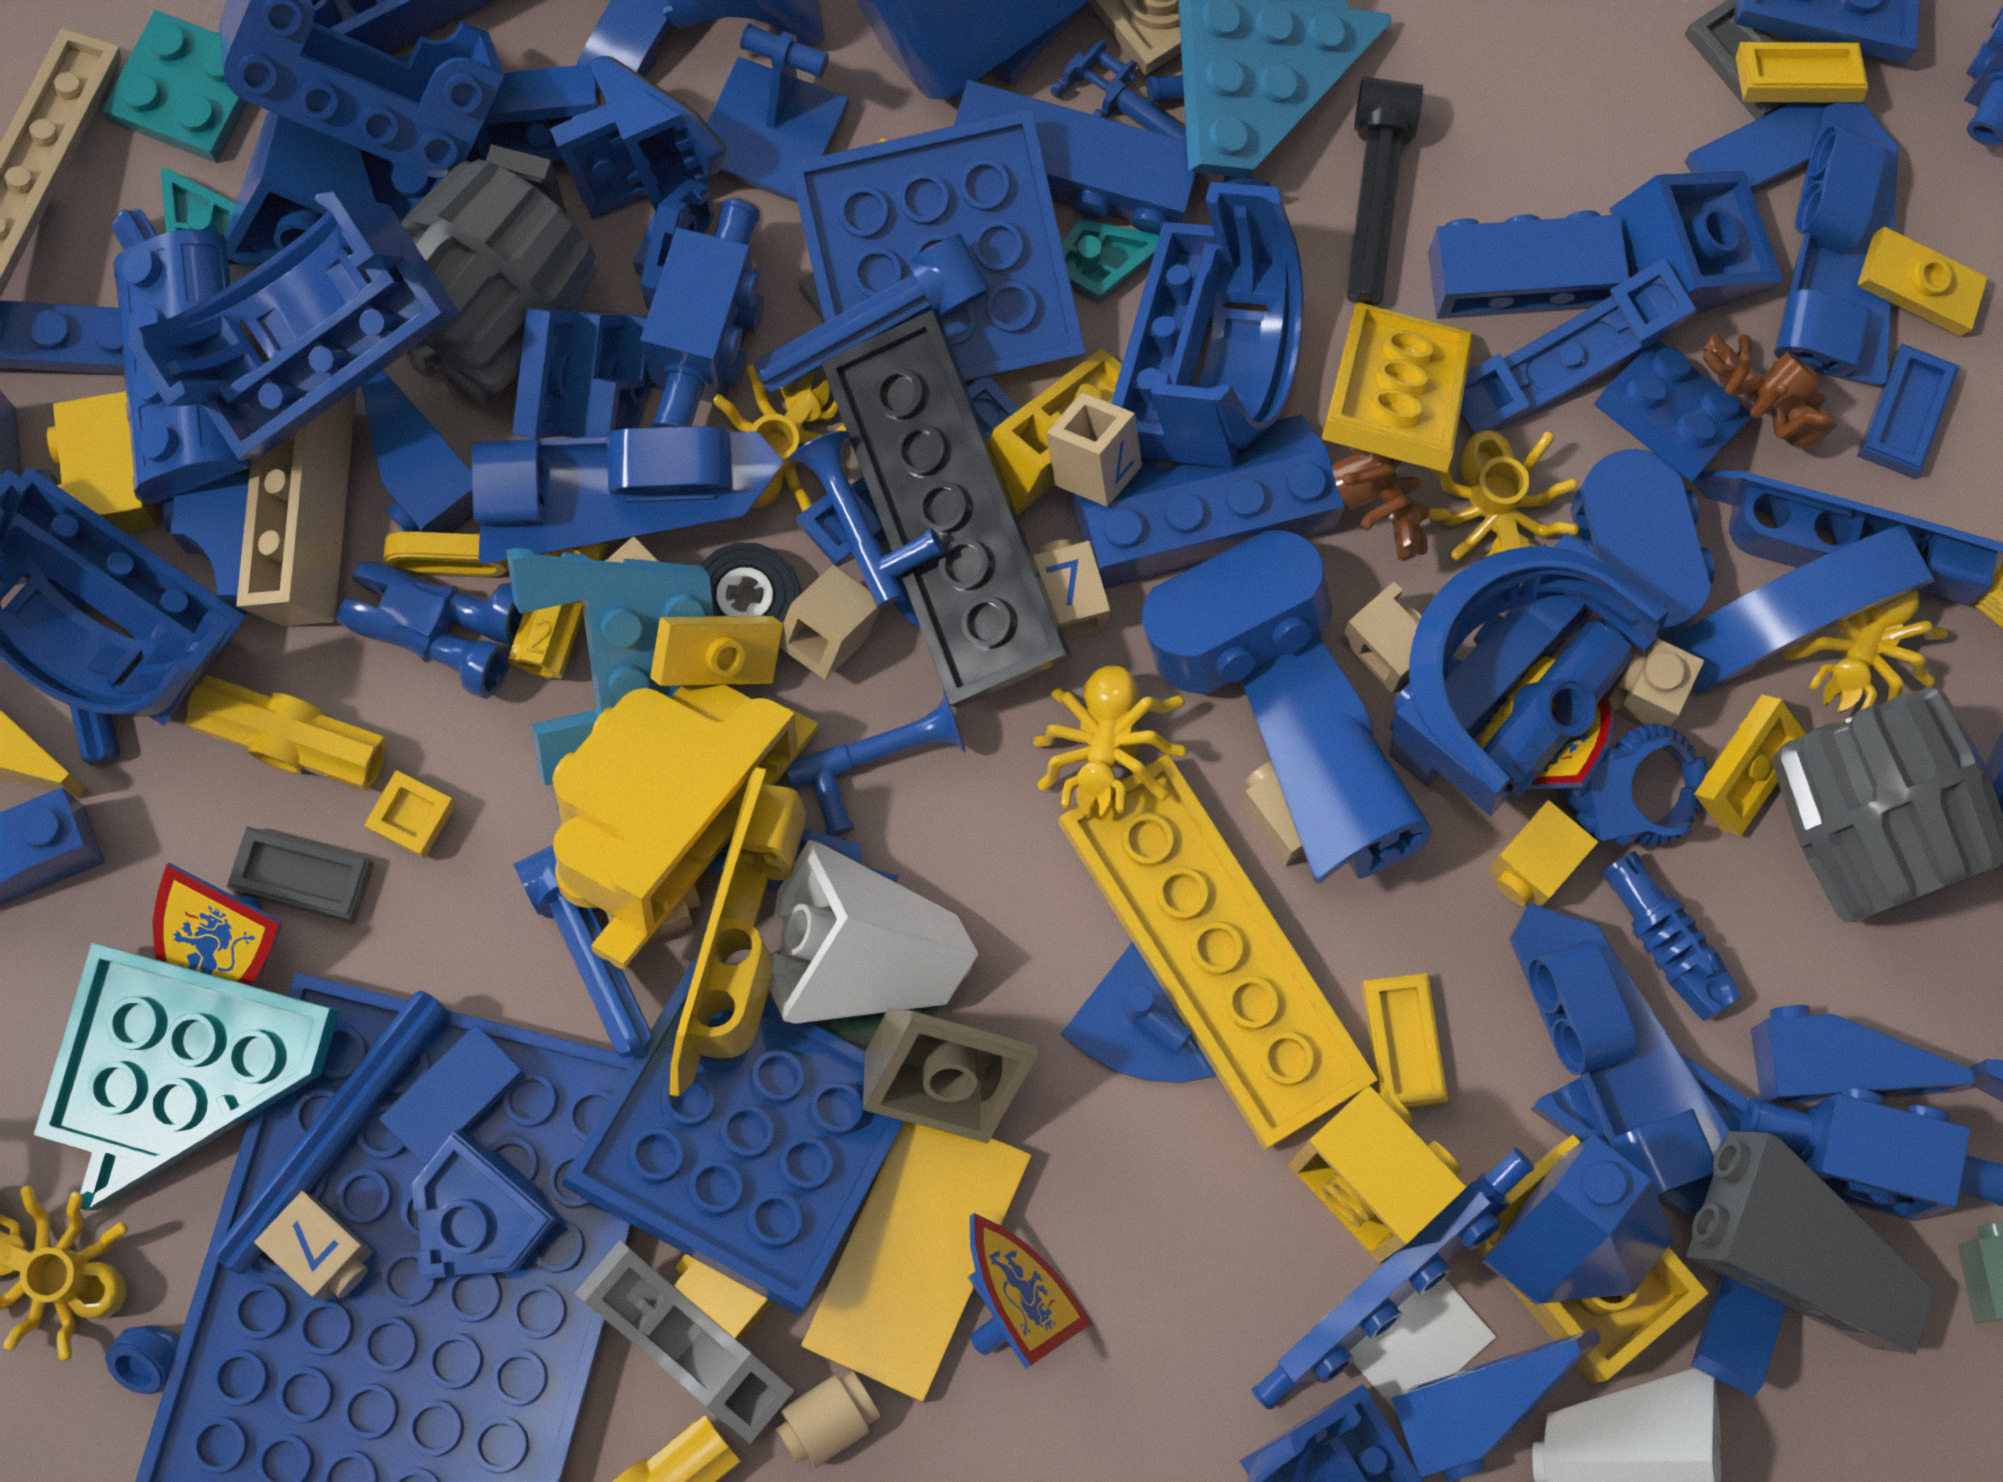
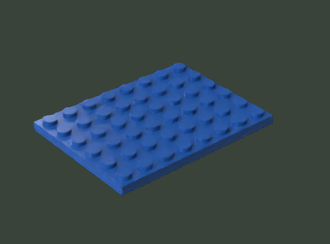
(403, 1370)

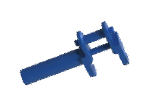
(1117, 94)

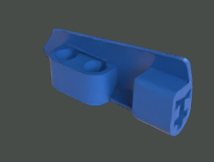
(1841, 205)
(613, 486)
(1956, 559)
(1331, 768)
(1613, 1039)

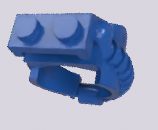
(1607, 799)

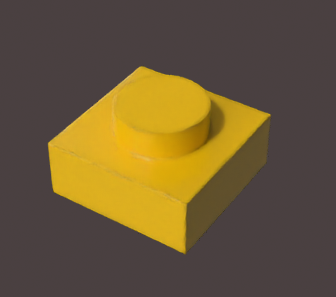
(410, 814)

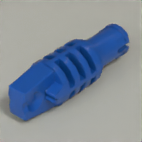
(1673, 939)

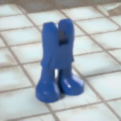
(422, 615)

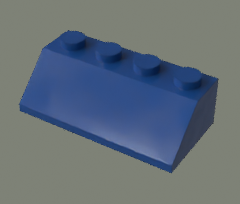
(1191, 512)

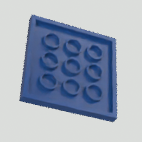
(894, 198)
(750, 1161)

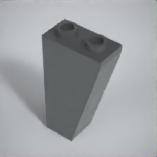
(1801, 1245)

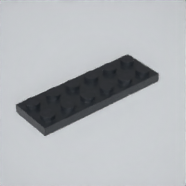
(936, 470)

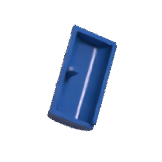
(170, 445)

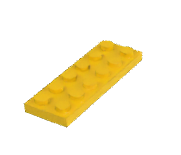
(1219, 956)

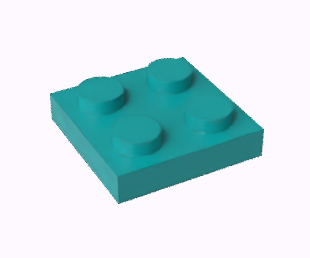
(176, 89)

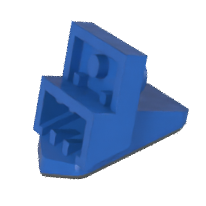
(635, 142)

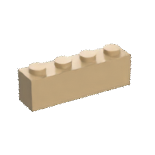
(298, 522)

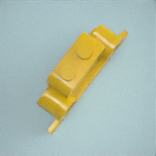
(660, 799)

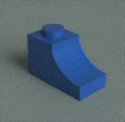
(212, 525)

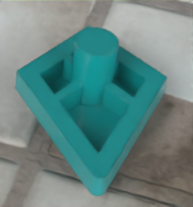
(193, 206)
(1104, 255)

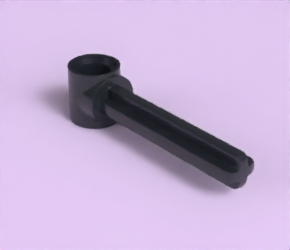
(1386, 121)

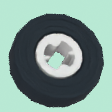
(754, 566)

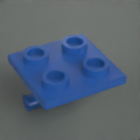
(772, 115)

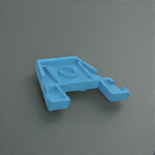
(621, 626)

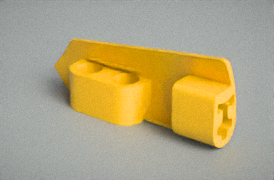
(759, 851)

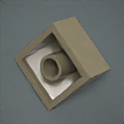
(943, 1074)

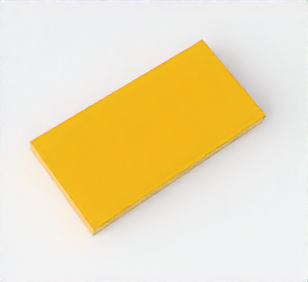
(1399, 387)
(911, 1257)

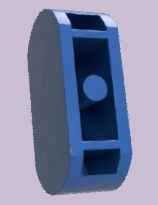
(1644, 528)
(1237, 611)

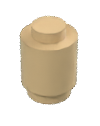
(827, 1419)

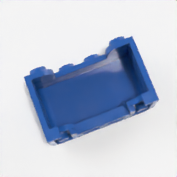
(958, 40)
(400, 110)

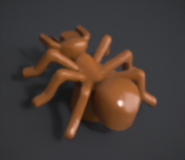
(1787, 388)
(1373, 477)

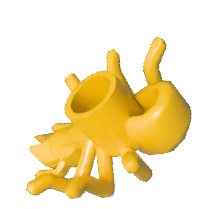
(785, 432)
(1496, 491)
(1863, 644)
(1111, 739)
(59, 1273)

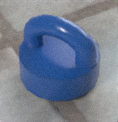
(142, 1358)

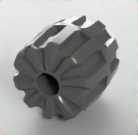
(496, 254)
(1891, 804)

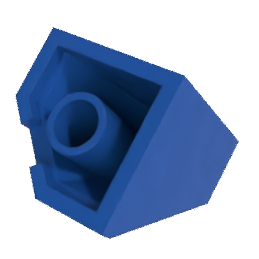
(280, 187)
(1583, 1230)

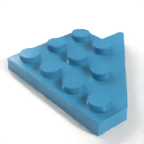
(1259, 70)

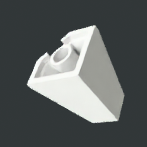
(861, 943)
(1636, 1435)

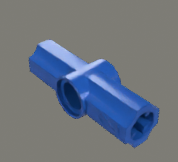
(1576, 685)

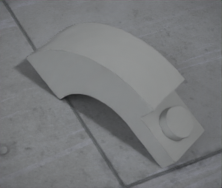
(684, 1342)

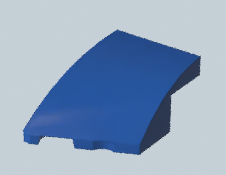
(580, 374)

